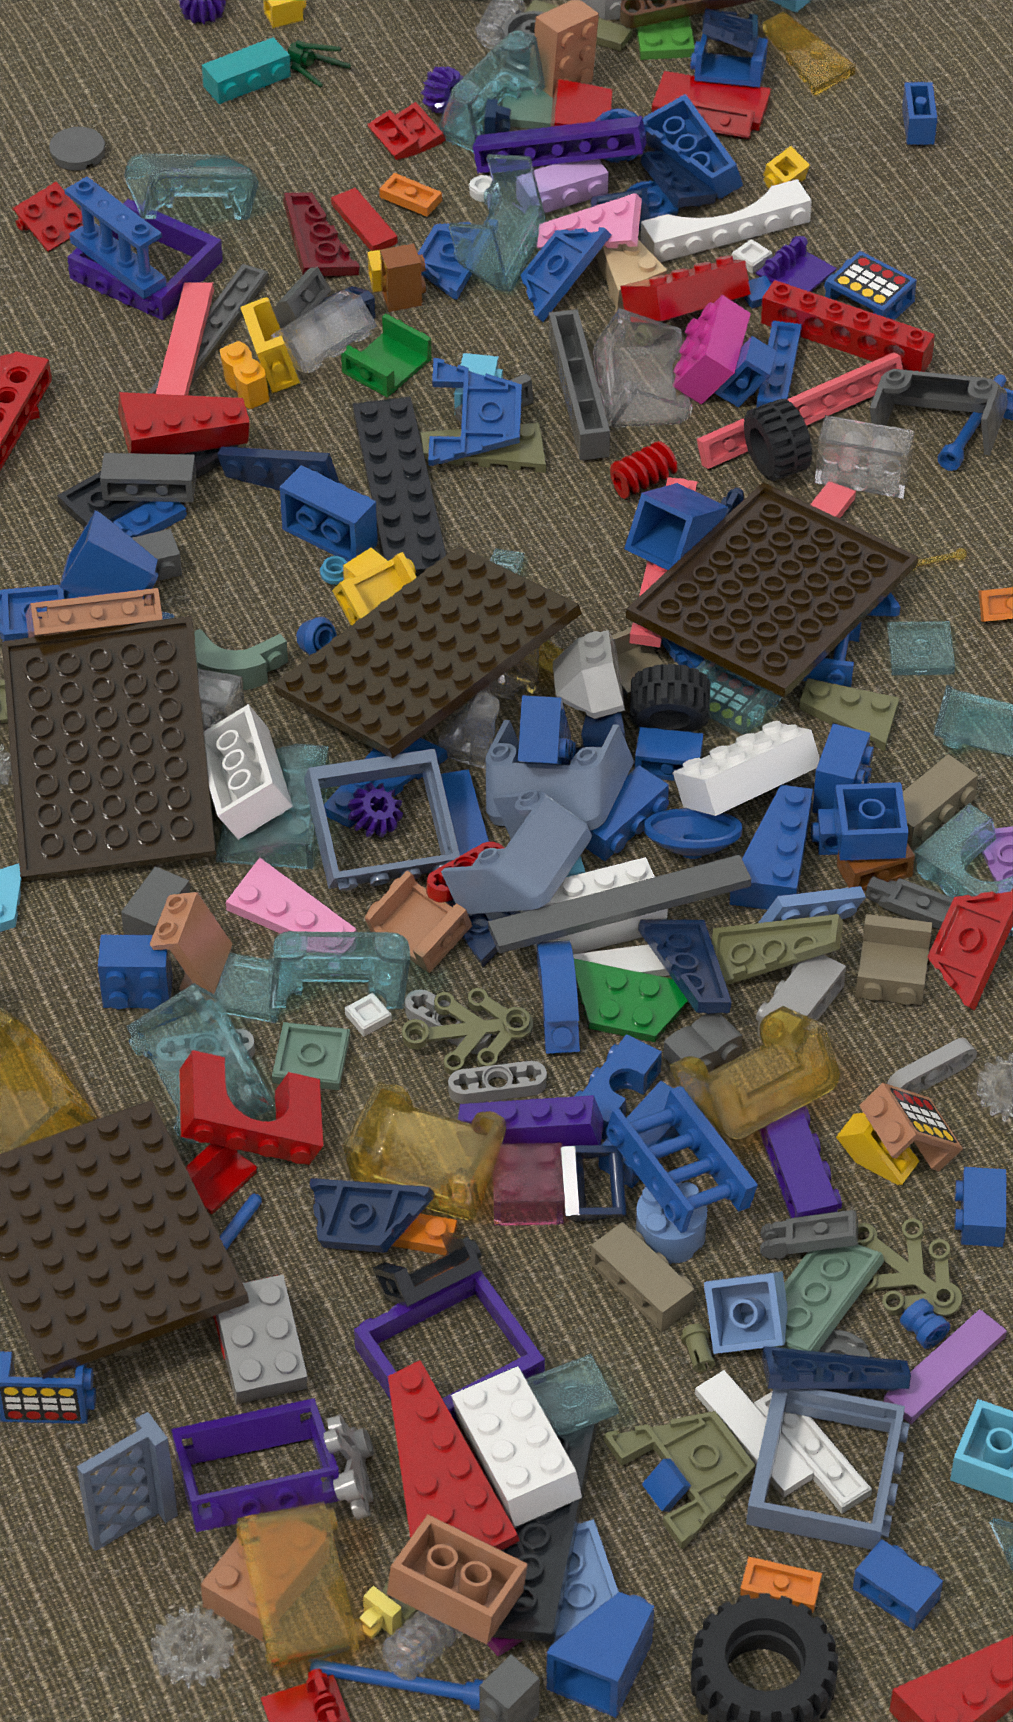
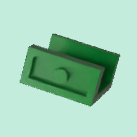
(389, 358)

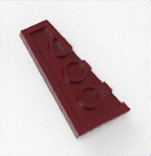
(315, 239)

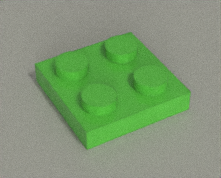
(666, 39)

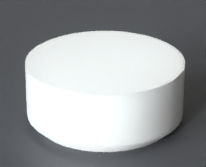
(478, 186)

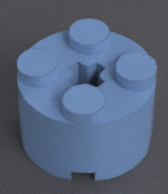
(663, 1235)

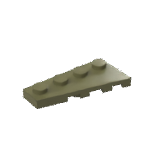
(526, 453)
(767, 946)

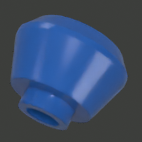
(315, 634)

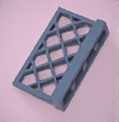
(152, 1476)

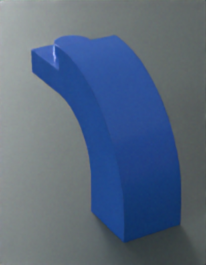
(559, 996)

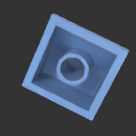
(747, 1312)

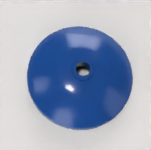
(692, 832)

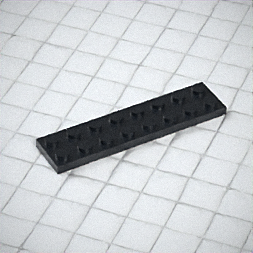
(399, 481)
(547, 1548)

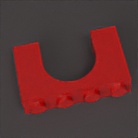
(212, 1118)

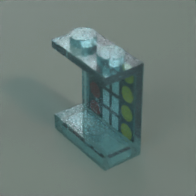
(735, 699)

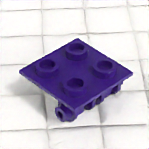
(796, 266)

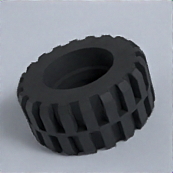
(771, 1626)

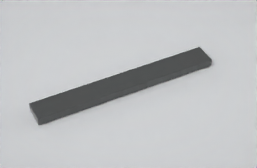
(226, 313)
(619, 904)

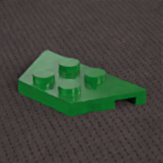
(627, 1000)

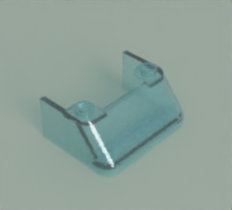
(510, 232)
(975, 722)

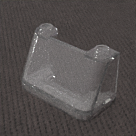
(636, 372)
(472, 726)

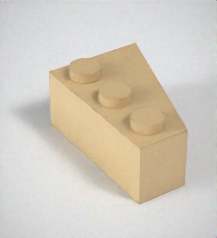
(626, 266)

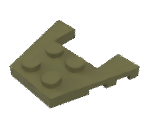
(704, 1455)

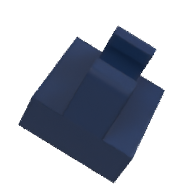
(493, 118)

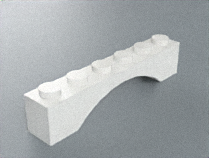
(677, 236)

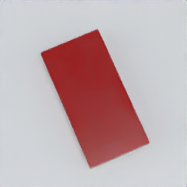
(731, 95)

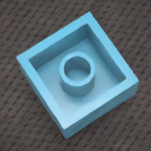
(986, 1452)

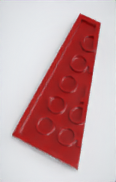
(438, 1465)

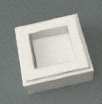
(753, 254)
(368, 1014)

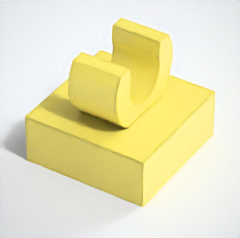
(380, 1613)

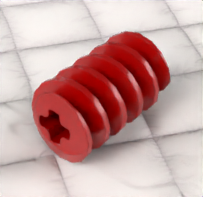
(642, 468)

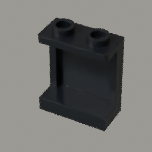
(411, 1287)

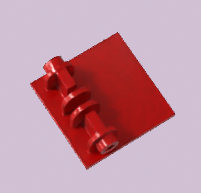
(49, 216)
(311, 1702)

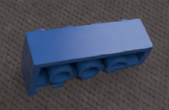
(691, 142)
(544, 732)
(777, 849)

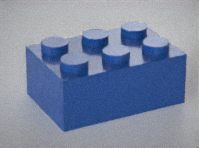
(328, 514)

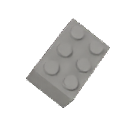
(262, 1343)

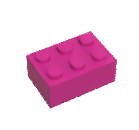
(711, 349)

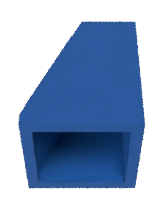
(671, 523)
(107, 562)
(602, 1654)

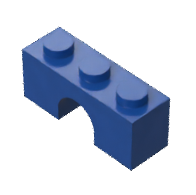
(627, 1066)

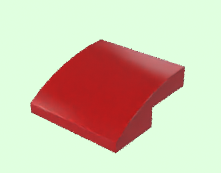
(406, 132)

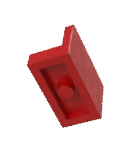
(219, 1175)

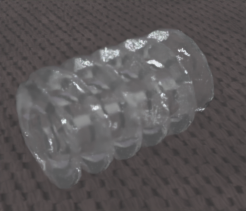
(492, 23)
(417, 1645)

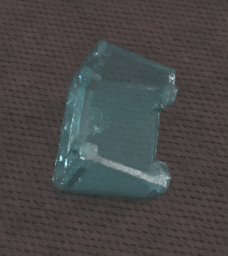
(505, 70)
(161, 177)
(339, 957)
(199, 1023)

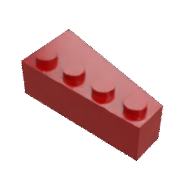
(686, 289)
(181, 422)
(963, 1691)

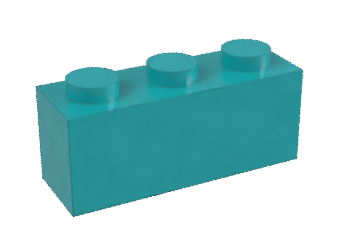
(246, 70)

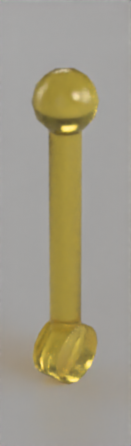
(960, 554)

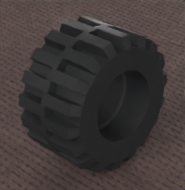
(777, 439)
(670, 698)

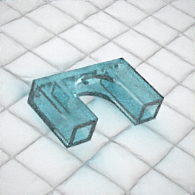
(952, 849)

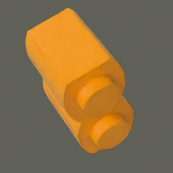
(244, 374)

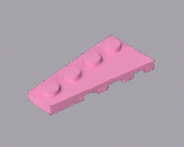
(618, 216)
(280, 904)

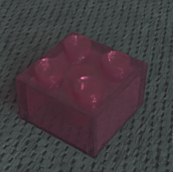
(528, 1185)

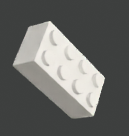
(746, 768)
(245, 772)
(599, 881)
(516, 1446)

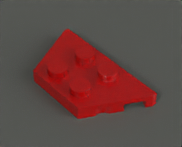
(972, 942)

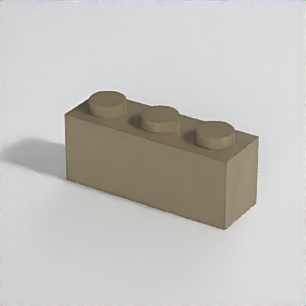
(937, 797)
(642, 1276)

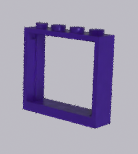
(198, 244)
(402, 1317)
(251, 1433)

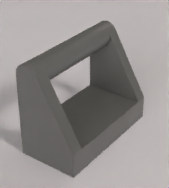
(302, 297)

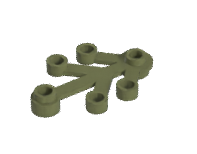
(471, 1028)
(912, 1272)

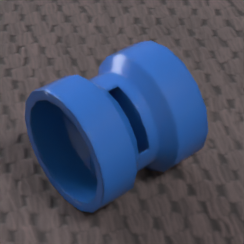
(925, 1323)

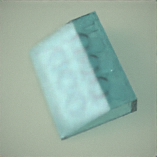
(287, 838)

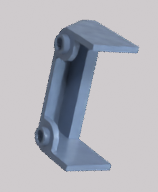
(583, 787)
(533, 864)

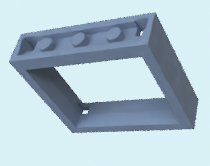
(376, 769)
(839, 1409)

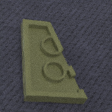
(851, 708)

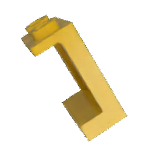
(271, 352)
(369, 589)

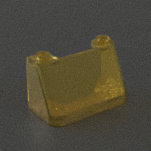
(767, 1082)
(34, 1089)
(426, 1149)
(298, 1585)

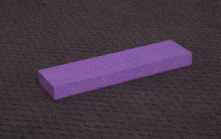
(947, 1364)

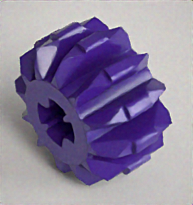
(202, 10)
(438, 87)
(362, 811)

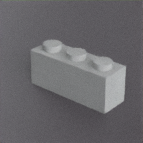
(808, 989)

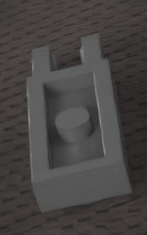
(809, 1234)

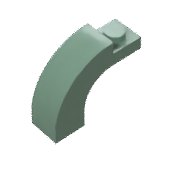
(249, 663)

